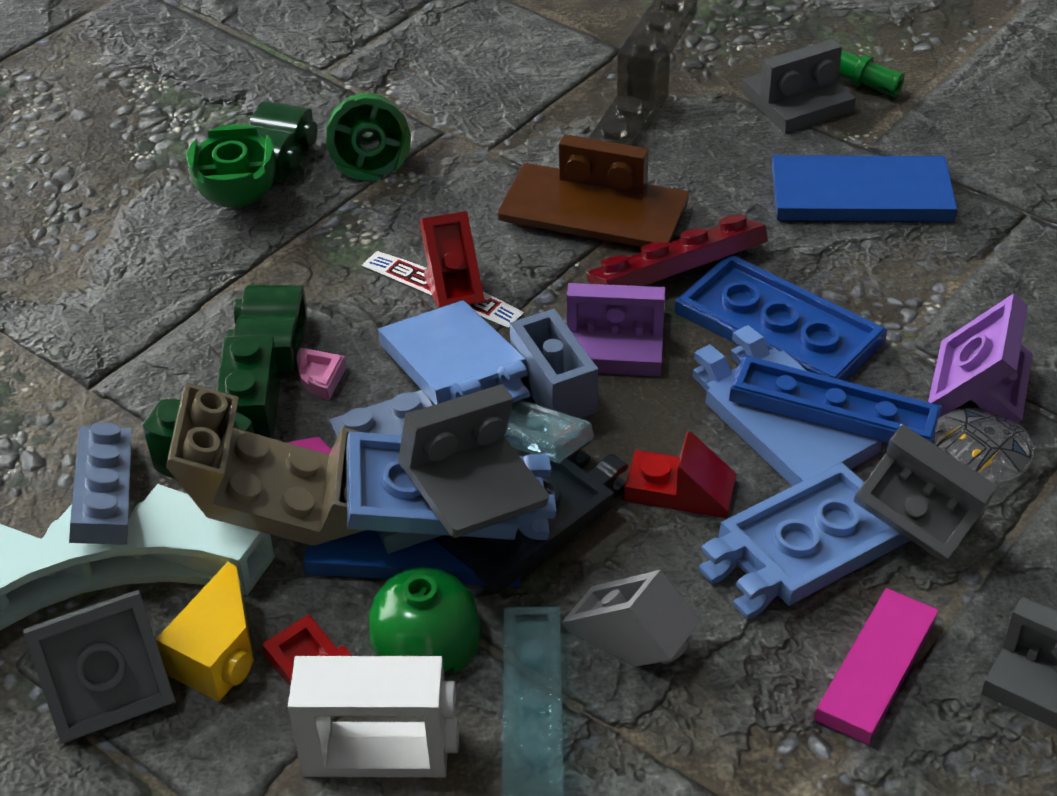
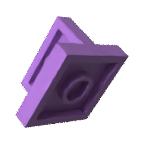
(619, 326)
(986, 363)

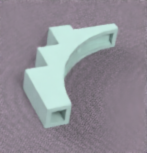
(165, 543)

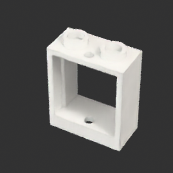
(372, 688)

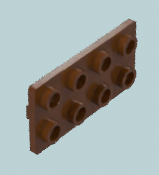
(595, 194)

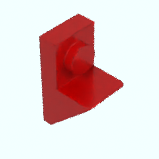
(451, 260)
(689, 483)

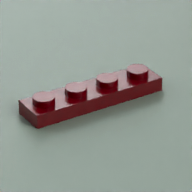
(694, 249)

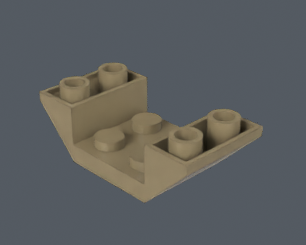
(254, 477)

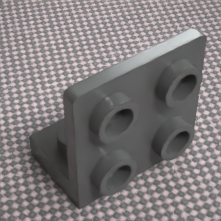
(466, 464)

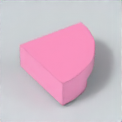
(320, 371)

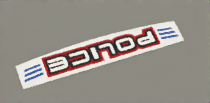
(413, 276)

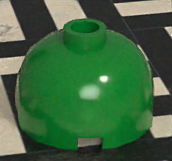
(371, 153)
(232, 165)
(425, 615)

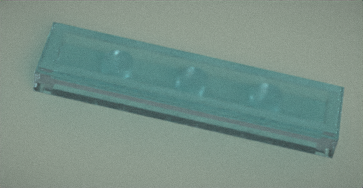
(532, 703)

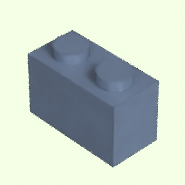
(557, 365)

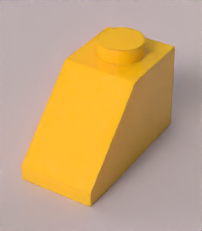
(210, 638)

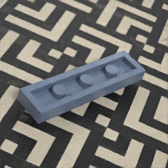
(101, 485)

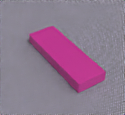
(876, 666)

